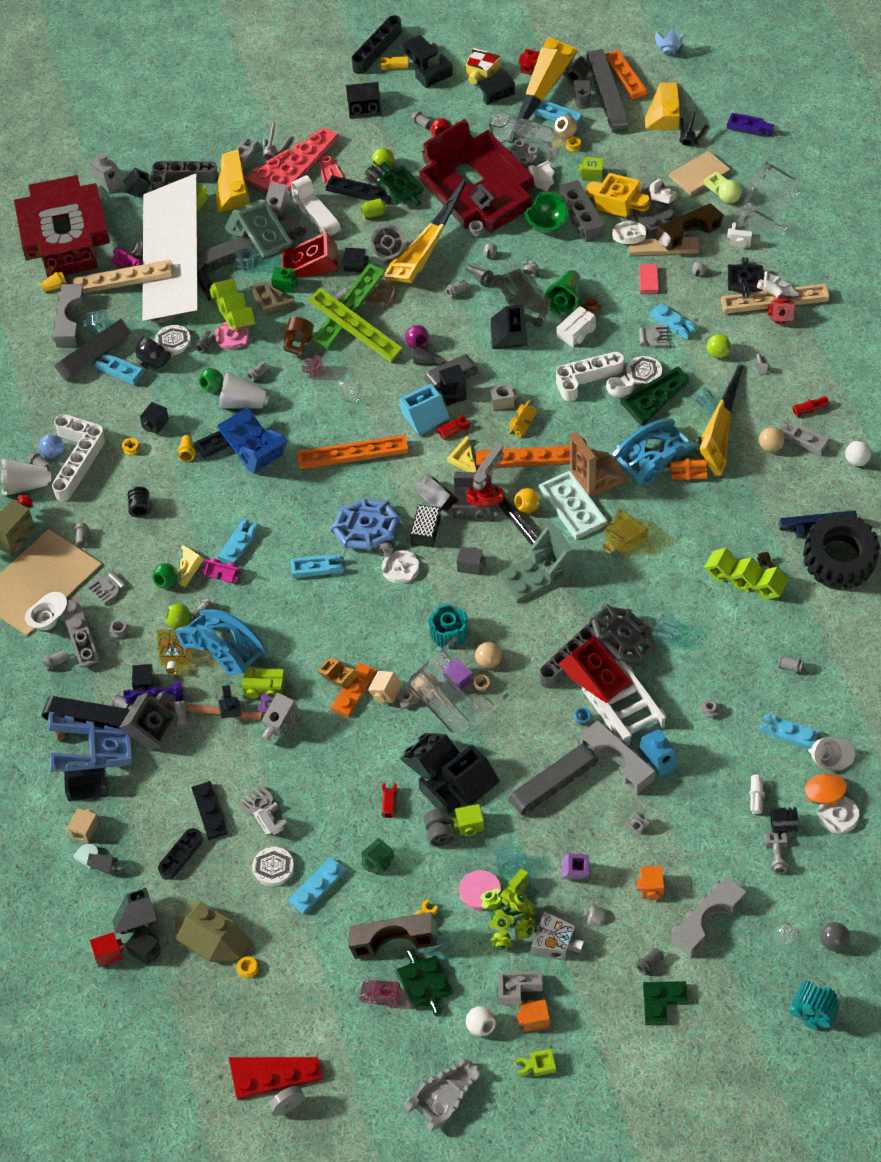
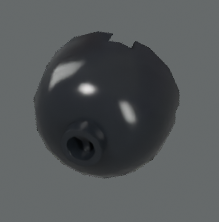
(151, 354)

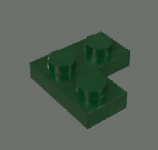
(659, 995)

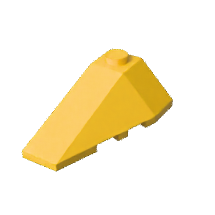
(664, 109)
(232, 185)

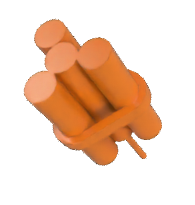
(688, 469)

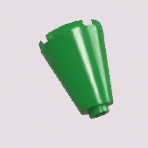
(565, 293)

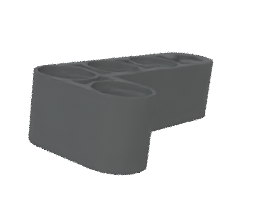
(172, 171)

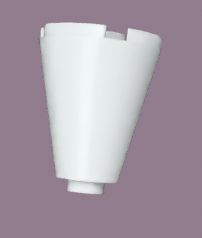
(241, 394)
(21, 477)

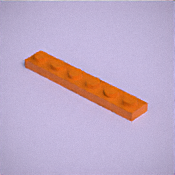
(352, 452)
(529, 456)

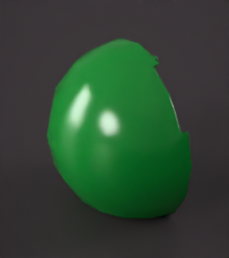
(547, 213)

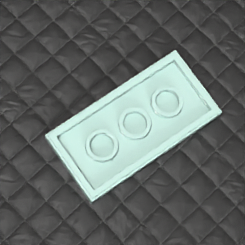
(573, 505)

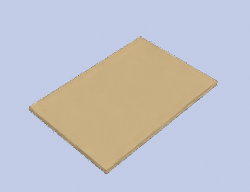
(43, 568)

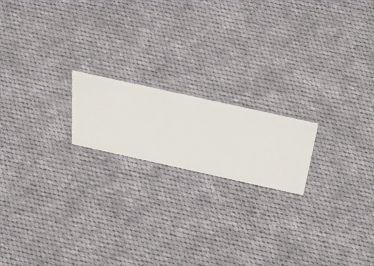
(172, 236)

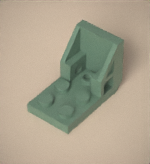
(261, 226)
(548, 564)

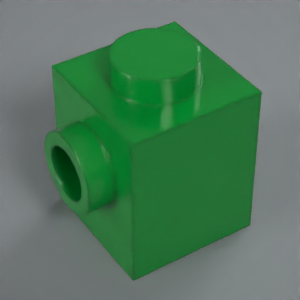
(284, 279)

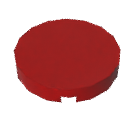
(486, 497)

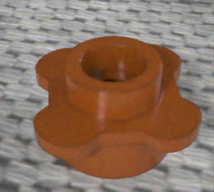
(591, 305)

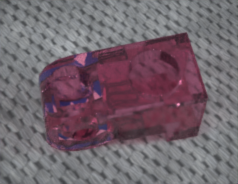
(381, 993)

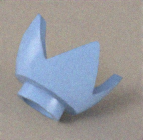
(670, 43)

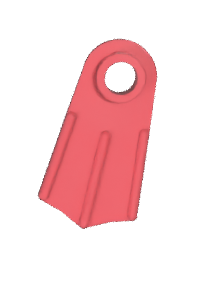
(329, 168)

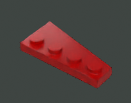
(269, 1074)

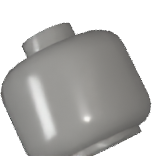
(595, 916)

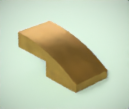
(337, 673)

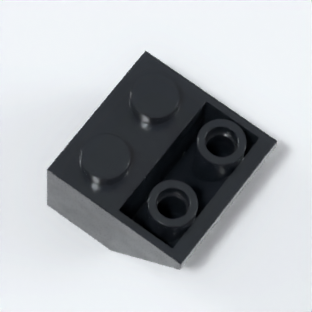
(363, 100)
(509, 327)
(430, 754)
(470, 775)
(134, 912)

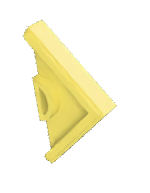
(463, 457)
(189, 565)

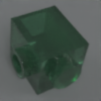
(377, 857)

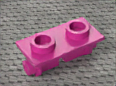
(123, 259)
(228, 571)

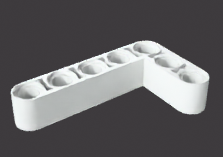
(90, 441)

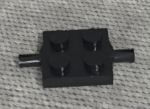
(744, 277)

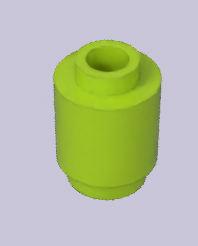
(373, 208)

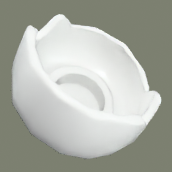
(620, 386)

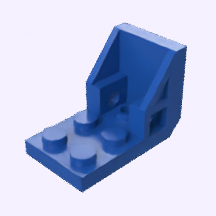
(251, 441)

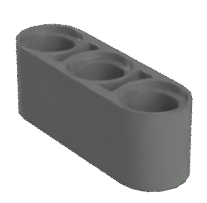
(466, 363)

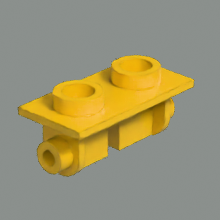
(518, 424)

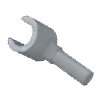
(762, 367)

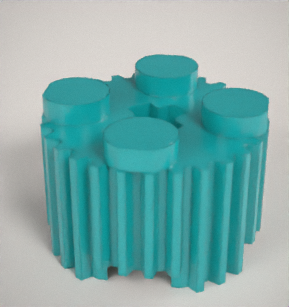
(448, 623)
(815, 1005)

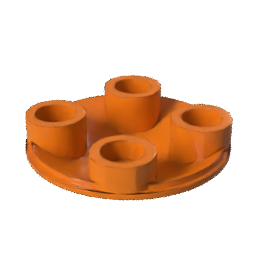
(825, 789)

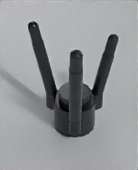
(689, 137)

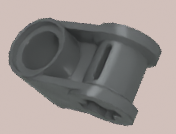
(582, 93)

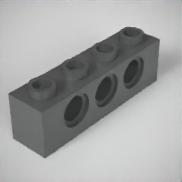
(582, 211)

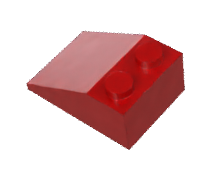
(312, 257)
(595, 670)

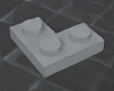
(513, 983)

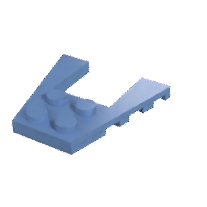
(107, 746)

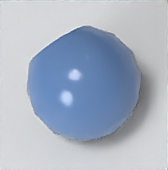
(51, 446)

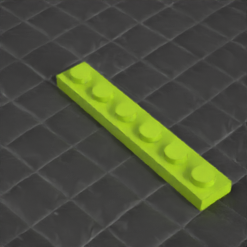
(355, 325)

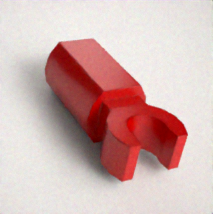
(453, 427)
(389, 801)

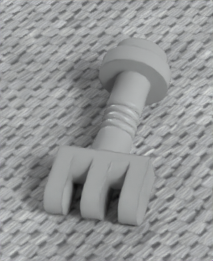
(780, 865)

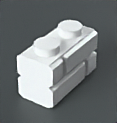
(576, 326)

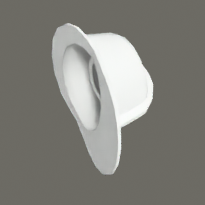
(46, 611)
(833, 753)

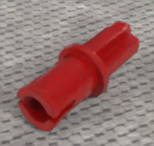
(810, 406)

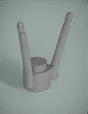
(271, 151)

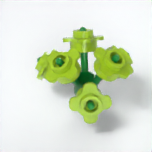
(503, 917)

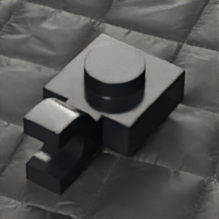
(228, 706)

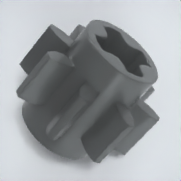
(372, 174)

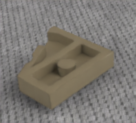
(269, 298)

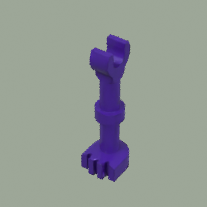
(131, 695)

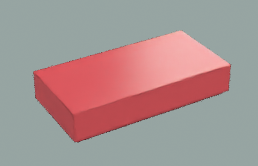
(648, 279)

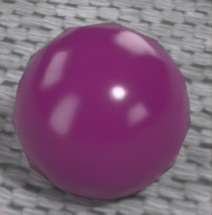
(416, 335)

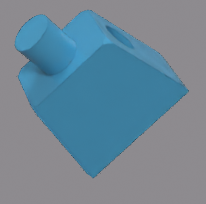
(656, 749)

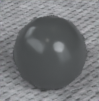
(835, 936)

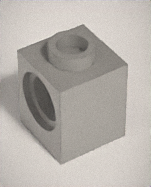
(502, 396)

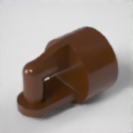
(297, 330)

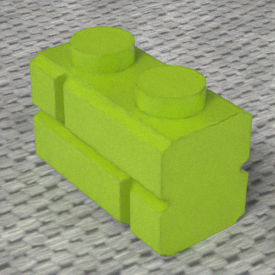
(262, 681)

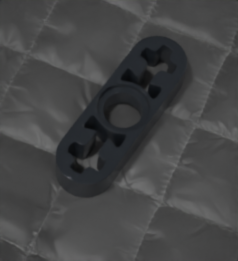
(181, 844)

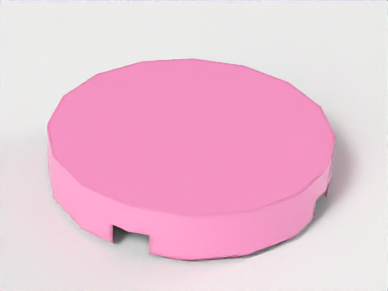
(231, 339)
(476, 884)

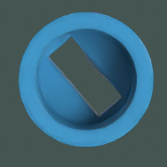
(584, 714)

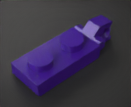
(750, 124)

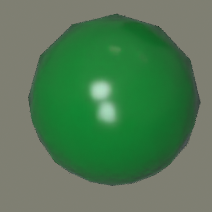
(211, 380)
(165, 575)

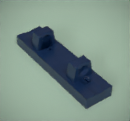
(799, 523)

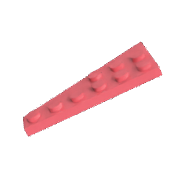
(292, 163)

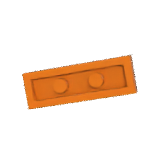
(349, 697)

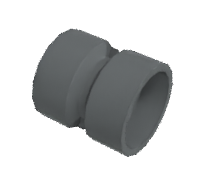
(439, 827)

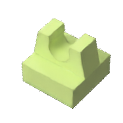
(714, 181)

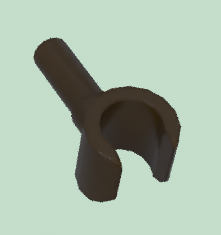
(763, 558)

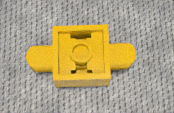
(618, 195)

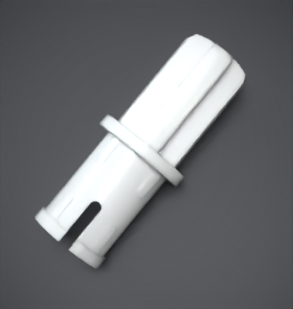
(757, 794)

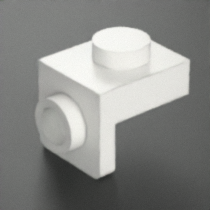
(739, 237)

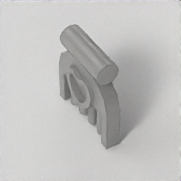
(653, 337)
(109, 586)
(263, 801)

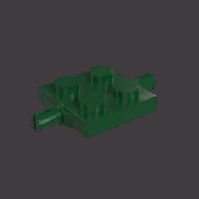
(400, 184)
(424, 982)

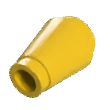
(53, 282)
(186, 449)

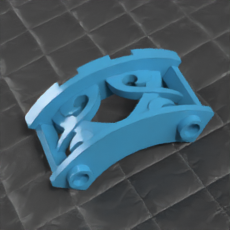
(662, 430)
(201, 635)

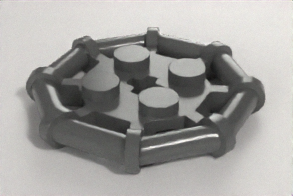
(631, 626)

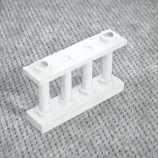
(613, 718)

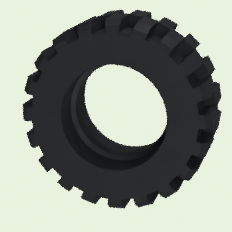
(847, 530)

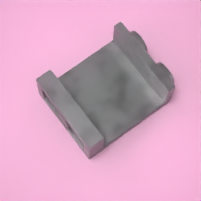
(462, 508)

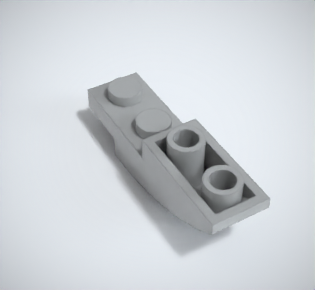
(79, 633)

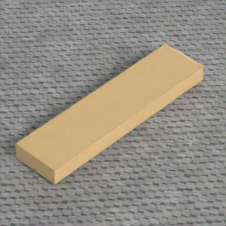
(653, 247)

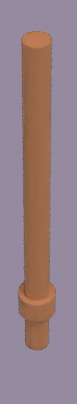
(215, 710)

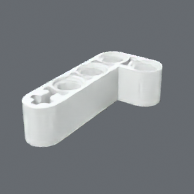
(310, 205)
(585, 371)

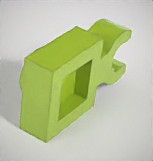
(519, 881)
(539, 1062)

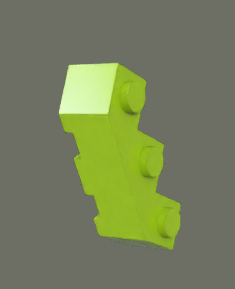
(232, 304)
(746, 574)

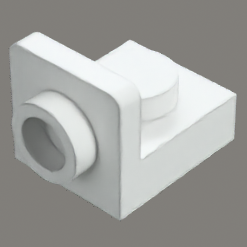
(661, 194)
(266, 820)

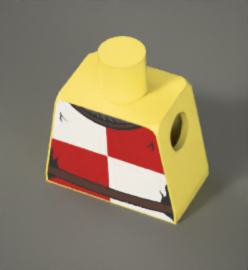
(482, 65)

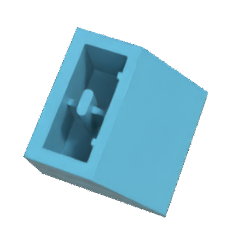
(424, 409)

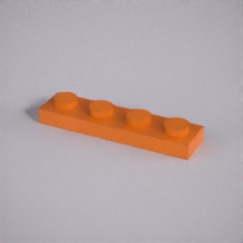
(625, 75)

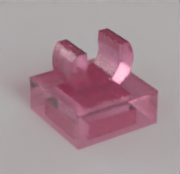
(314, 368)

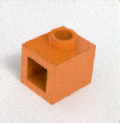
(651, 882)
(533, 1015)

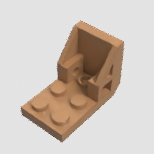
(593, 468)

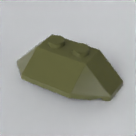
(210, 933)

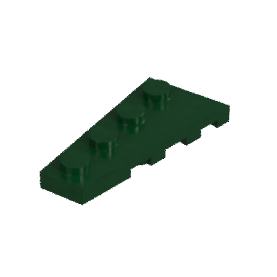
(654, 395)

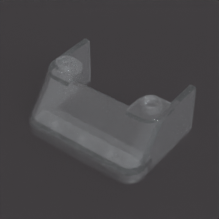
(446, 698)

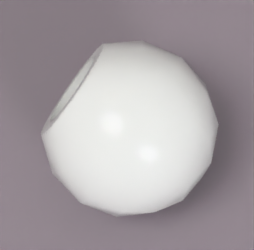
(858, 453)
(480, 1021)

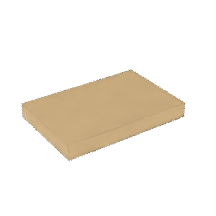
(692, 174)

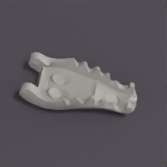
(441, 1095)

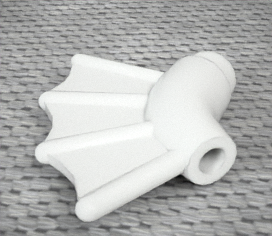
(542, 176)
(776, 286)

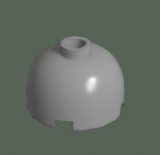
(387, 241)

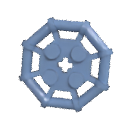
(355, 524)

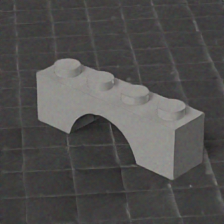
(70, 299)
(602, 741)
(724, 898)

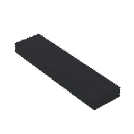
(357, 189)

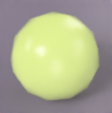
(730, 191)

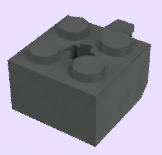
(149, 720)

